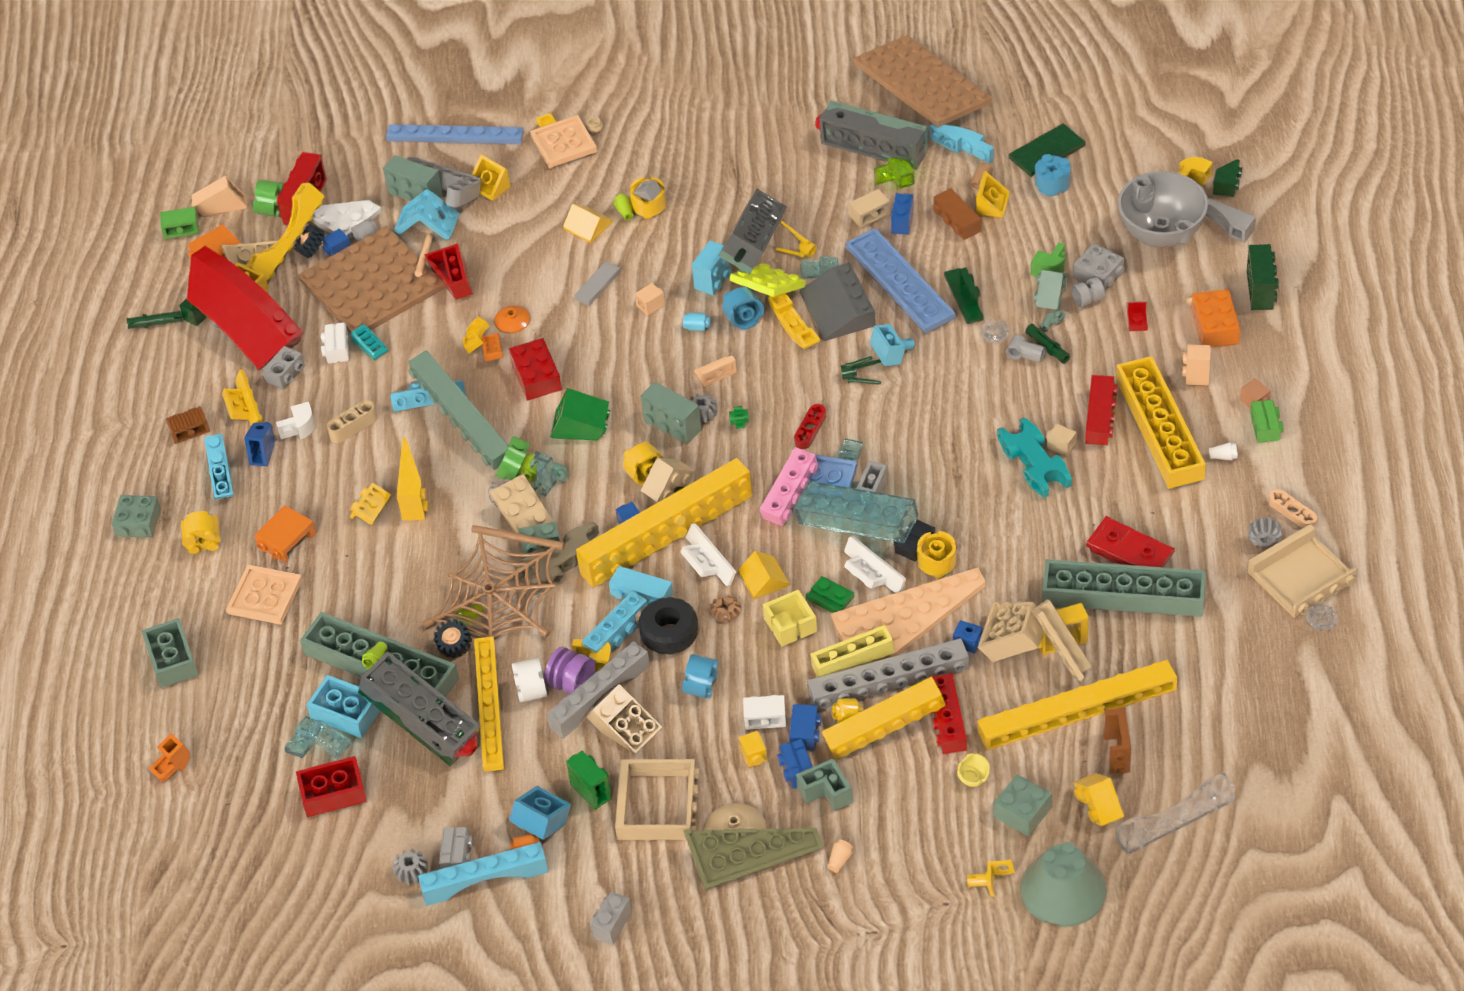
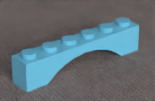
(446, 882)

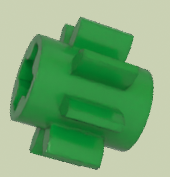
(739, 417)

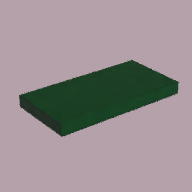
(1057, 142)

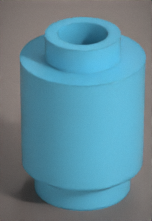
(696, 321)

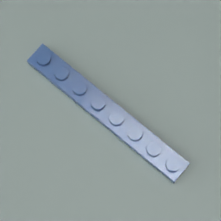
(455, 134)

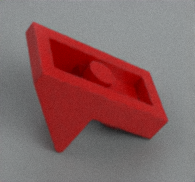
(1137, 316)

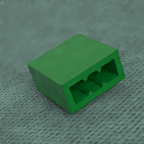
(589, 779)

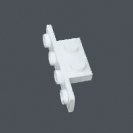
(706, 557)
(871, 567)

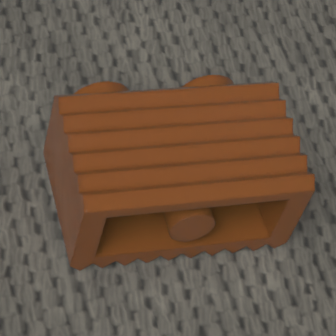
(187, 424)

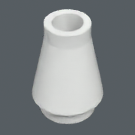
(1224, 452)

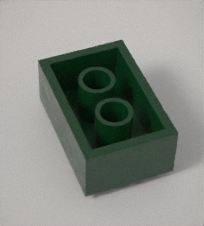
(1261, 277)

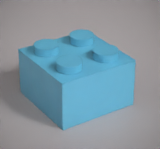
(710, 269)

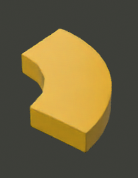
(474, 334)

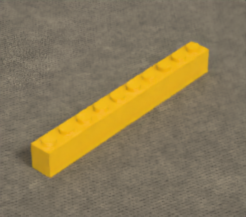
(1076, 704)

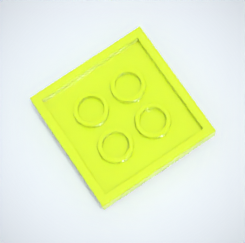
(768, 280)

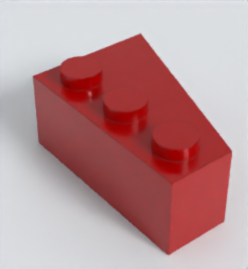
(451, 269)

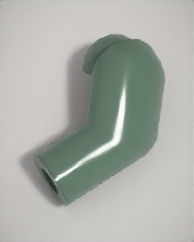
(1052, 318)
(561, 472)

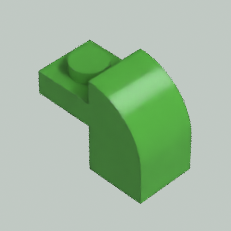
(1048, 261)
(512, 459)

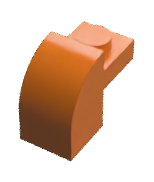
(173, 758)

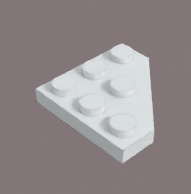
(344, 215)

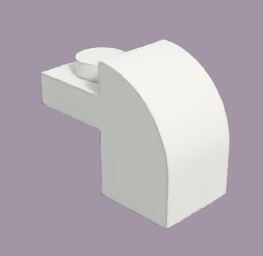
(300, 424)

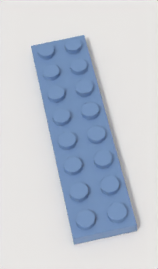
(900, 280)

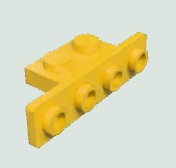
(241, 401)

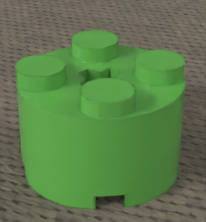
(266, 198)

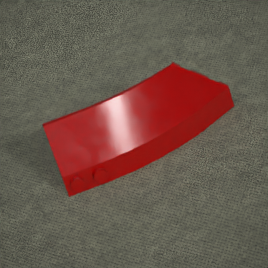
(240, 307)

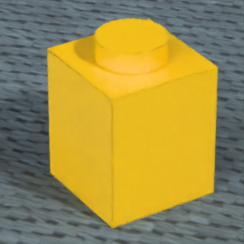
(753, 749)

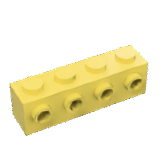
(853, 652)

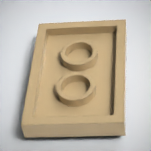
(520, 504)

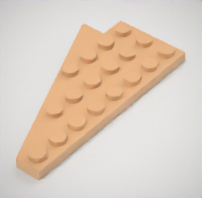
(911, 611)

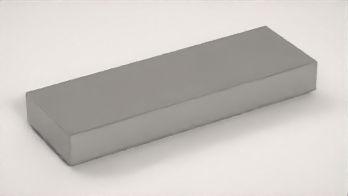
(597, 283)

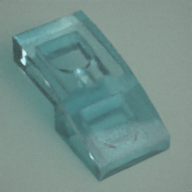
(814, 269)
(850, 450)
(300, 743)

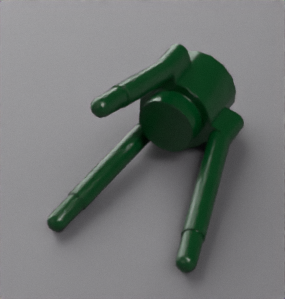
(849, 370)

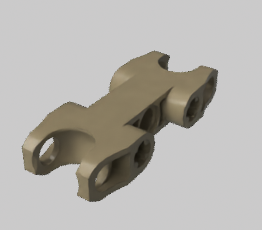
(561, 560)

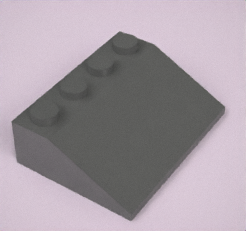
(838, 303)

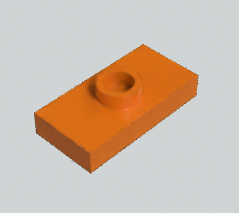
(492, 347)

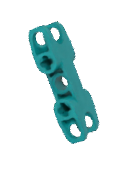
(1039, 466)

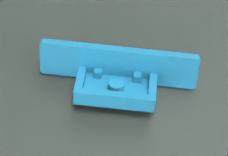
(415, 396)
(616, 624)

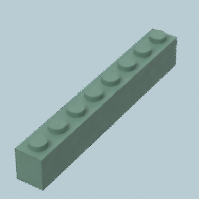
(458, 408)

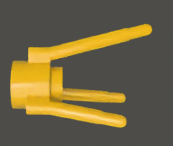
(805, 246)

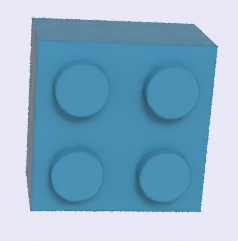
(540, 812)

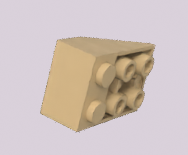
(624, 720)

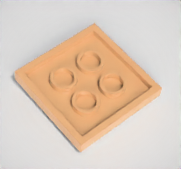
(563, 141)
(264, 594)

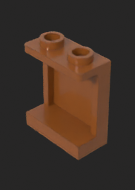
(1116, 727)

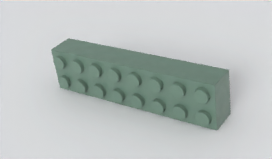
(1124, 587)
(345, 643)

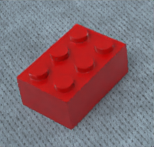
(535, 369)
(331, 786)

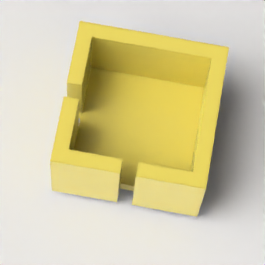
(790, 617)

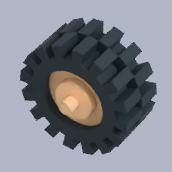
(309, 241)
(452, 638)

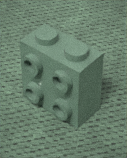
(136, 516)

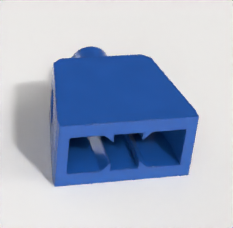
(259, 437)

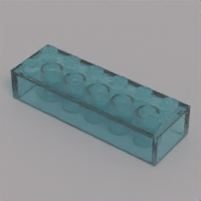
(856, 511)

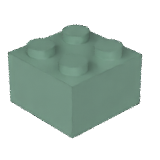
(1022, 805)

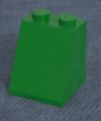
(580, 417)

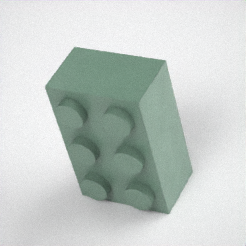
(410, 178)
(671, 412)
(169, 653)

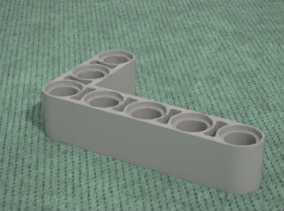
(460, 186)

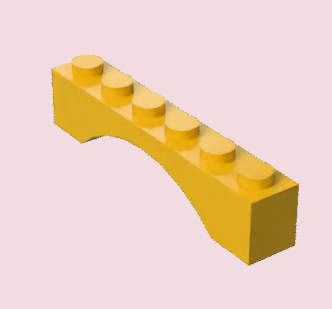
(305, 202)

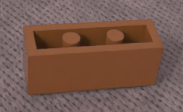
(957, 214)

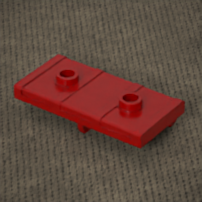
(1127, 545)

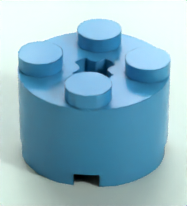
(1052, 175)
(742, 308)
(700, 675)

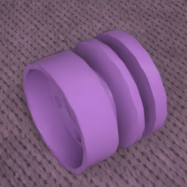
(568, 670)

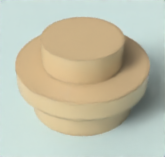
(594, 124)

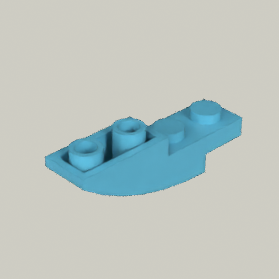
(960, 139)
(219, 466)

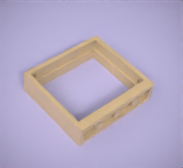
(655, 767)

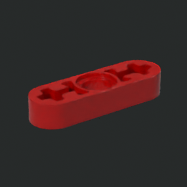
(810, 434)

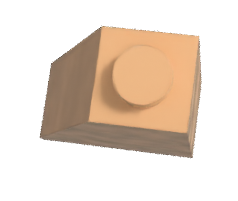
(219, 198)

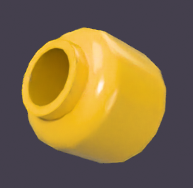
(845, 708)

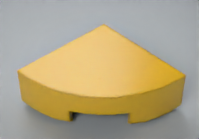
(545, 120)

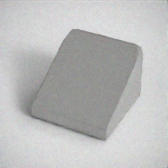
(648, 190)

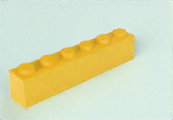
(883, 718)

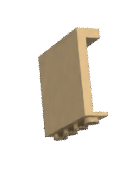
(1300, 572)

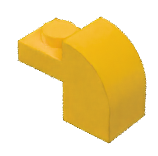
(1197, 169)
(601, 658)

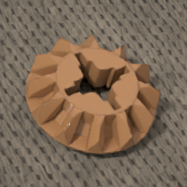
(720, 613)

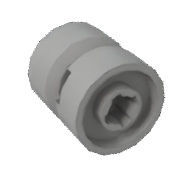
(1089, 291)

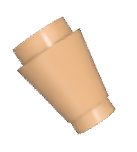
(840, 854)

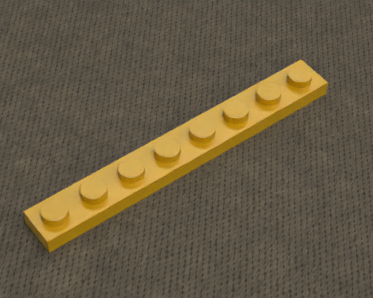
(488, 704)

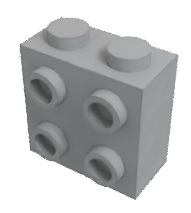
(1099, 263)

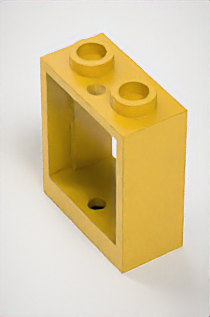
(1070, 615)

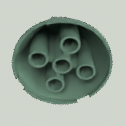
(1063, 886)

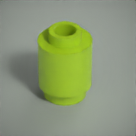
(530, 473)

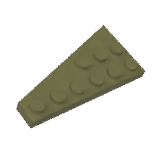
(736, 853)

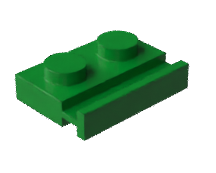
(829, 595)

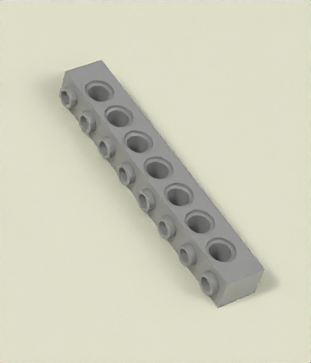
(888, 673)

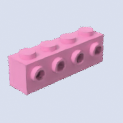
(789, 486)

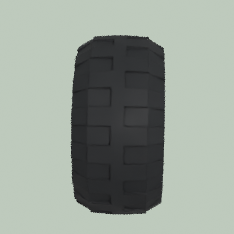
(668, 639)

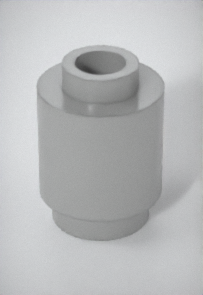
(363, 229)

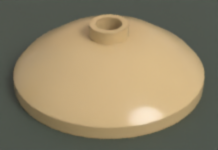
(744, 816)

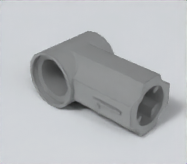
(1020, 348)

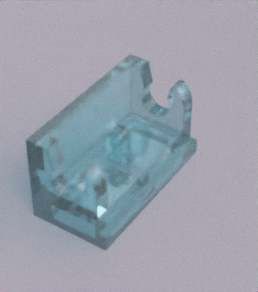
(545, 472)

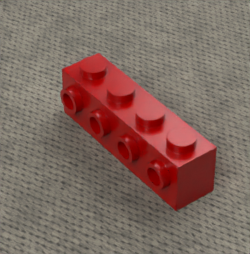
(1100, 410)
(948, 718)

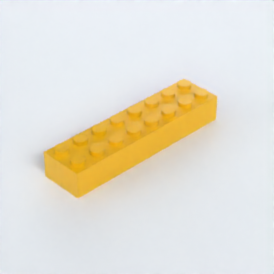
(1160, 422)

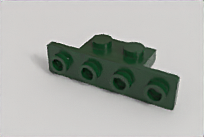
(965, 293)

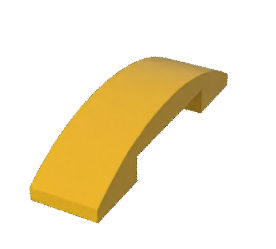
(792, 322)

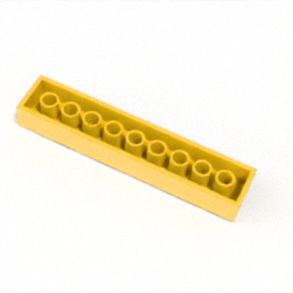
(664, 522)

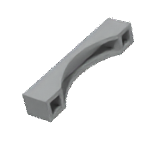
(1235, 222)
(571, 710)

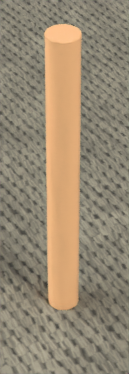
(425, 249)

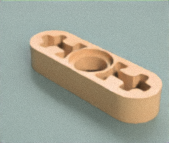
(1289, 501)

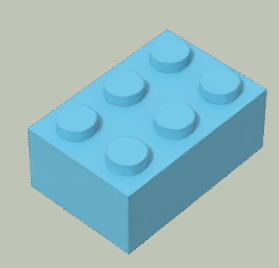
(342, 707)

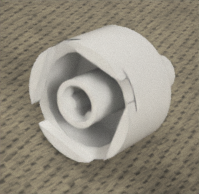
(529, 679)

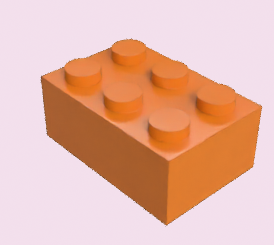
(1215, 318)

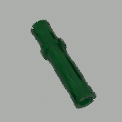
(157, 319)
(1053, 348)

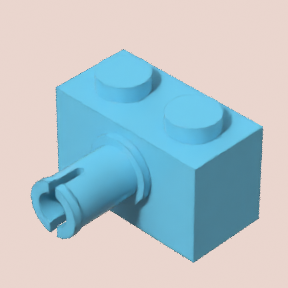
(889, 345)

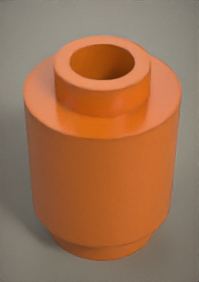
(524, 840)

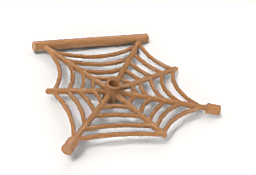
(491, 590)

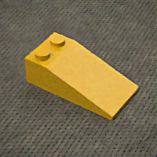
(410, 492)

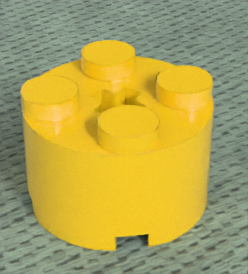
(646, 207)
(639, 461)
(200, 532)
(936, 554)

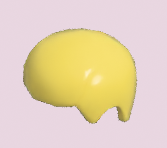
(973, 770)

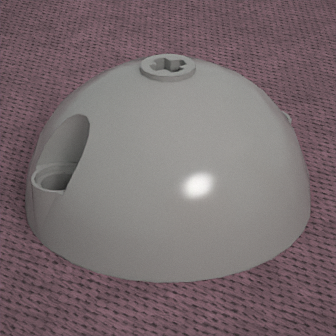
(1169, 215)

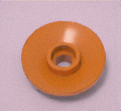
(512, 319)

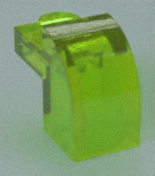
(897, 171)

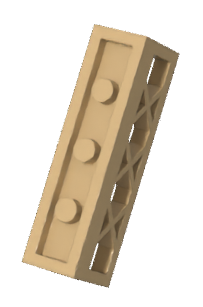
(1061, 639)

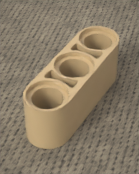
(352, 421)

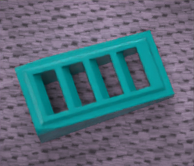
(363, 333)

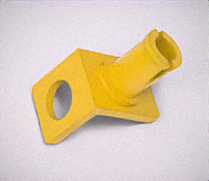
(988, 878)

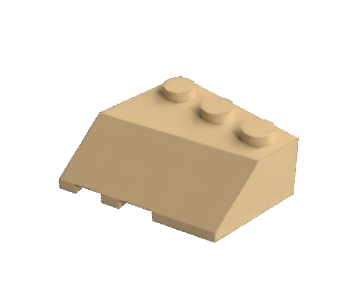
(1010, 630)

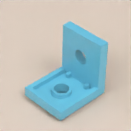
(427, 208)

